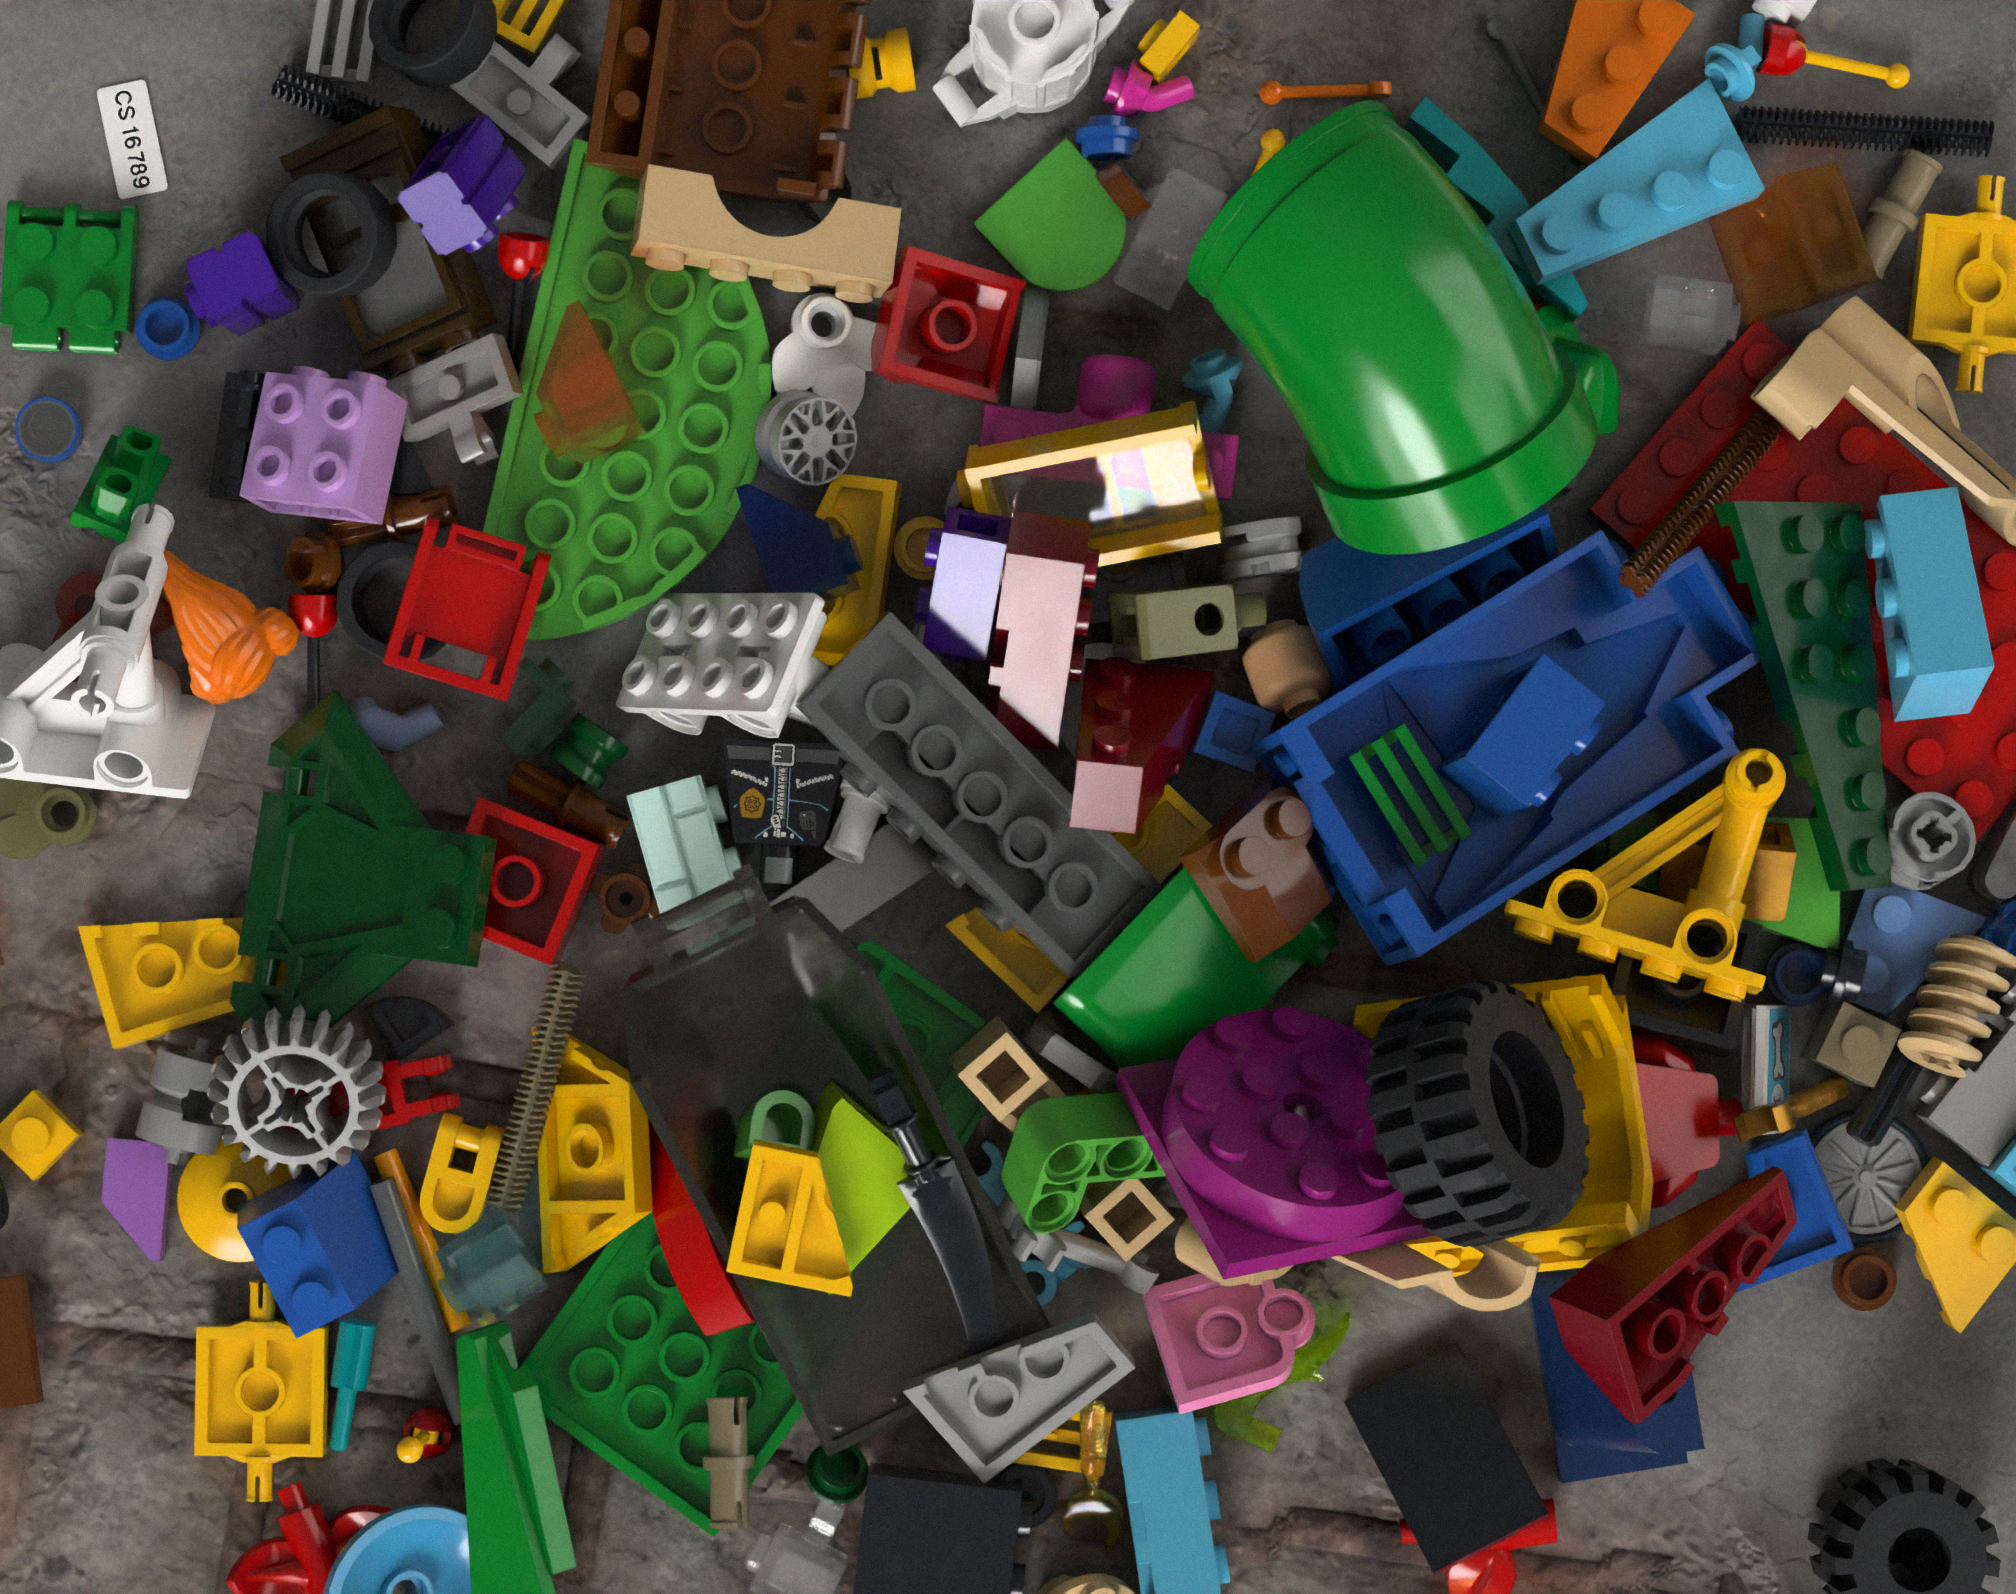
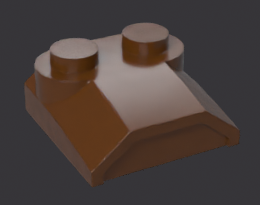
(1262, 869)

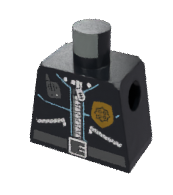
(781, 799)

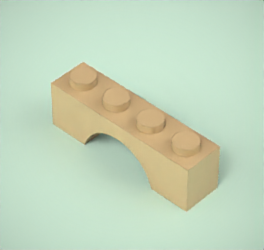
(687, 224)
(1012, 1079)

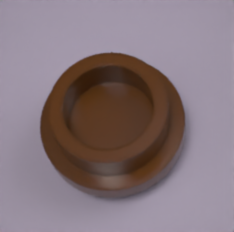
(314, 562)
(1864, 1278)

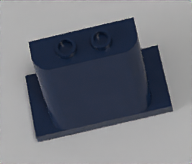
(1585, 1426)

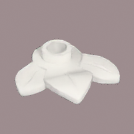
(829, 364)

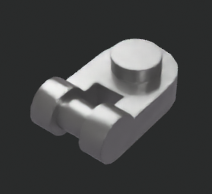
(1995, 866)

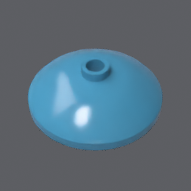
(408, 1543)

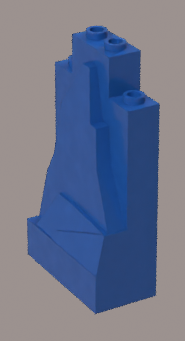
(1656, 736)

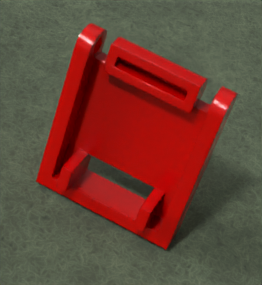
(469, 599)

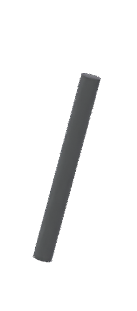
(419, 1291)

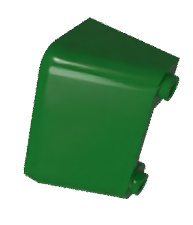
(1178, 974)

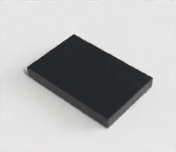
(1446, 1459)

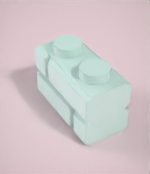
(683, 839)

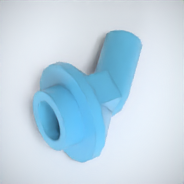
(1734, 68)
(1214, 377)

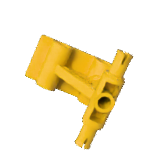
(1657, 927)

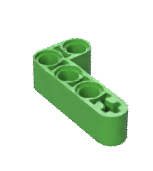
(1064, 1147)

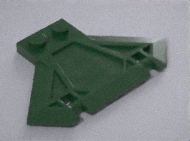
(351, 877)

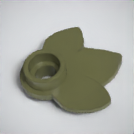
(31, 819)

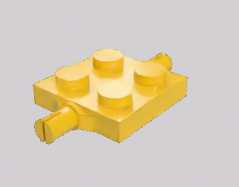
(1967, 284)
(260, 1392)

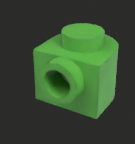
(776, 1118)

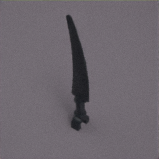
(944, 1212)

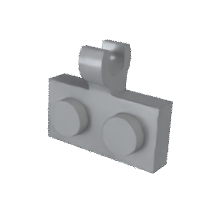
(524, 98)
(456, 392)

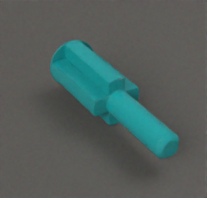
(350, 1374)

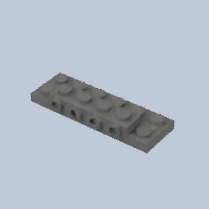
(975, 798)

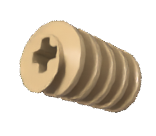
(1953, 1003)

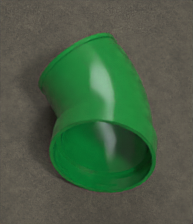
(1394, 338)

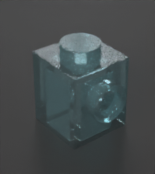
(490, 1270)

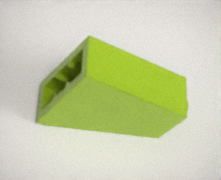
(860, 1171)

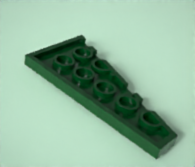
(1820, 668)

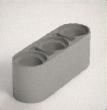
(852, 891)

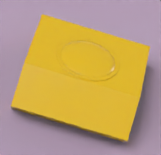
(1619, 1174)

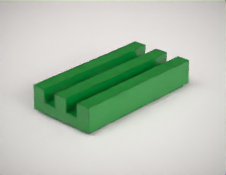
(1438, 841)

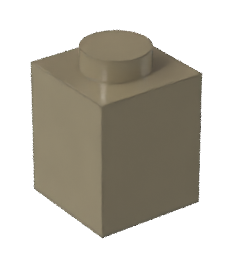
(1851, 1043)

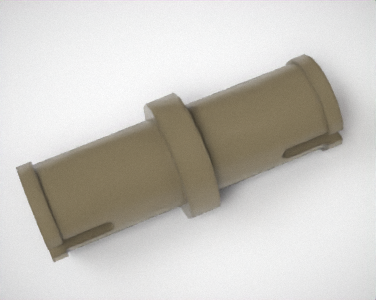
(1897, 208)
(728, 1462)

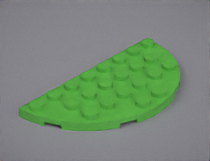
(698, 379)

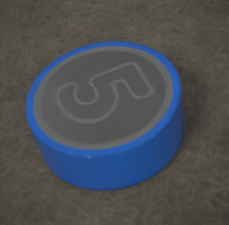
(48, 430)

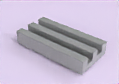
(319, 42)

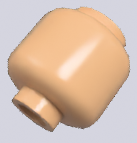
(1286, 669)

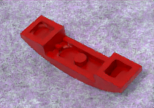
(691, 1251)

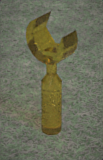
(1093, 1464)

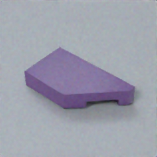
(138, 1191)

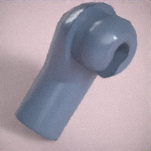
(396, 731)

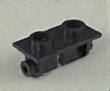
(235, 432)

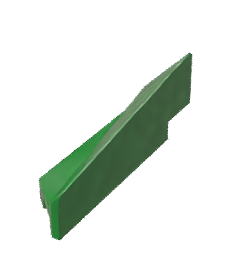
(509, 1471)

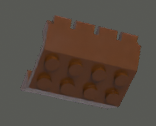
(730, 93)

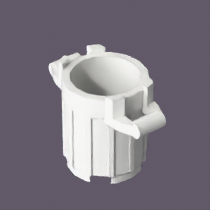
(1027, 56)

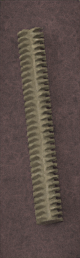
(536, 1095)

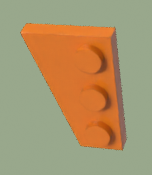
(1605, 67)

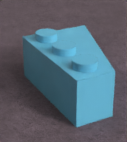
(1928, 604)
(1170, 1501)

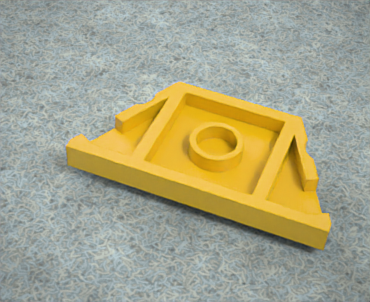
(591, 1158)

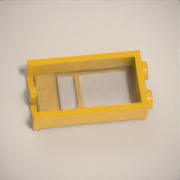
(1133, 477)

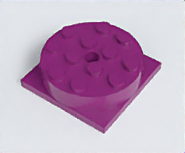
(1271, 1141)

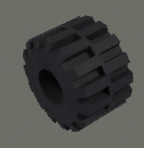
(1940, 1526)

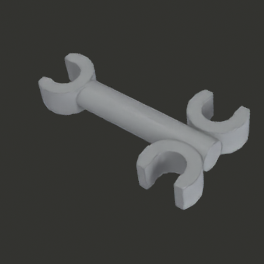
(1055, 1245)

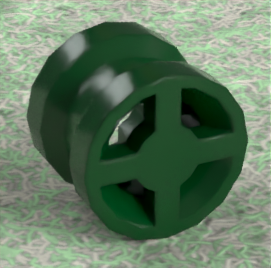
(589, 751)

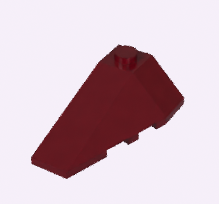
(1653, 1299)

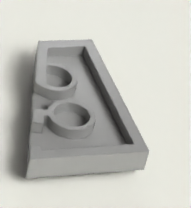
(1019, 1392)

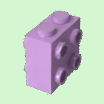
(324, 445)

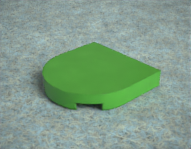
(1056, 224)

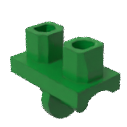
(121, 481)

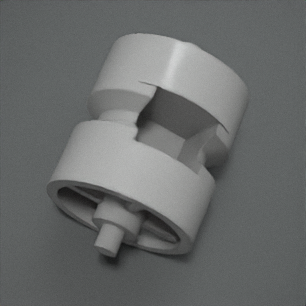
(181, 1109)

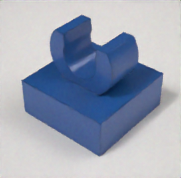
(1231, 730)

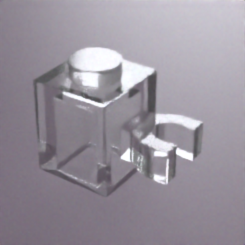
(1688, 314)
(798, 1560)

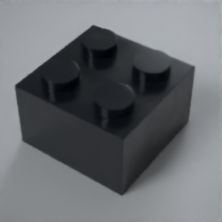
(1682, 1009)

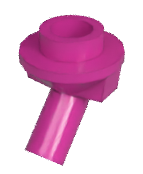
(1131, 91)

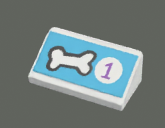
(1765, 1055)

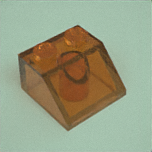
(583, 394)

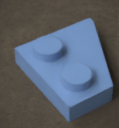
(1900, 938)

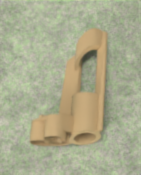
(1886, 380)
(1496, 1284)

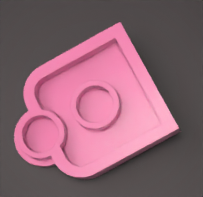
(1226, 1338)

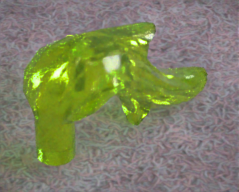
(1237, 1417)

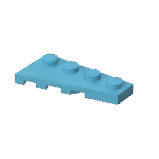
(1647, 186)

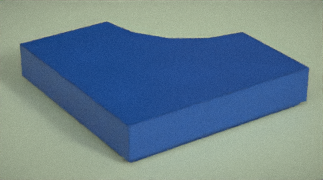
(1819, 1225)

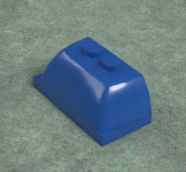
(1379, 605)

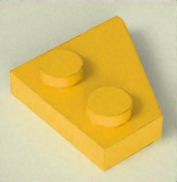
(788, 1222)
(1959, 1239)

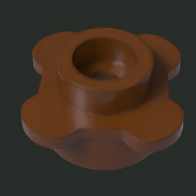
(609, 891)

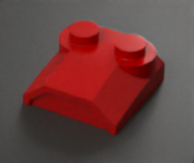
(945, 325)

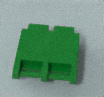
(69, 278)

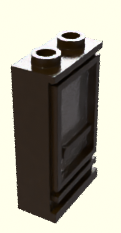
(424, 296)

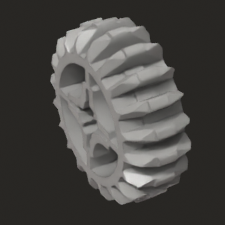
(317, 1131)

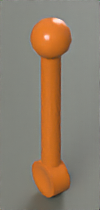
(1272, 92)

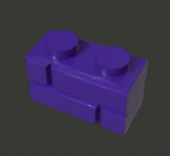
(463, 187)
(238, 286)

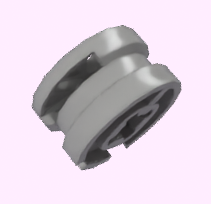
(804, 435)
(1260, 549)
(1932, 858)

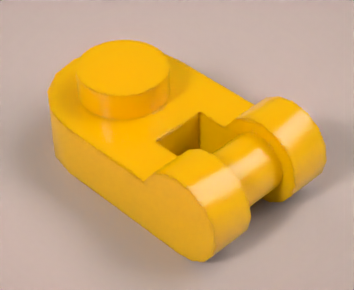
(453, 1196)

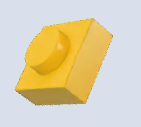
(1166, 45)
(37, 1134)

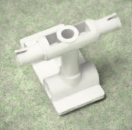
(748, 664)
(126, 714)

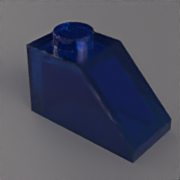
(798, 548)

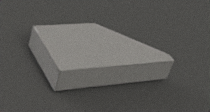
(1030, 348)
(1071, 1059)

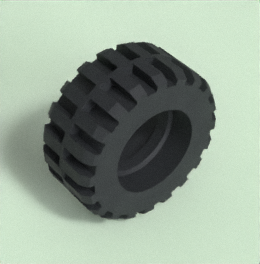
(1477, 1113)

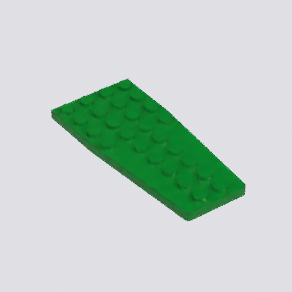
(631, 1363)

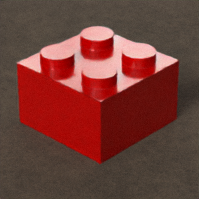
(535, 880)

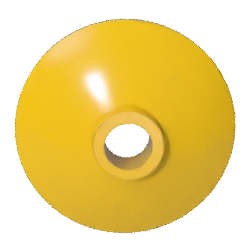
(204, 1193)

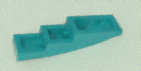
(1491, 196)

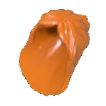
(224, 634)

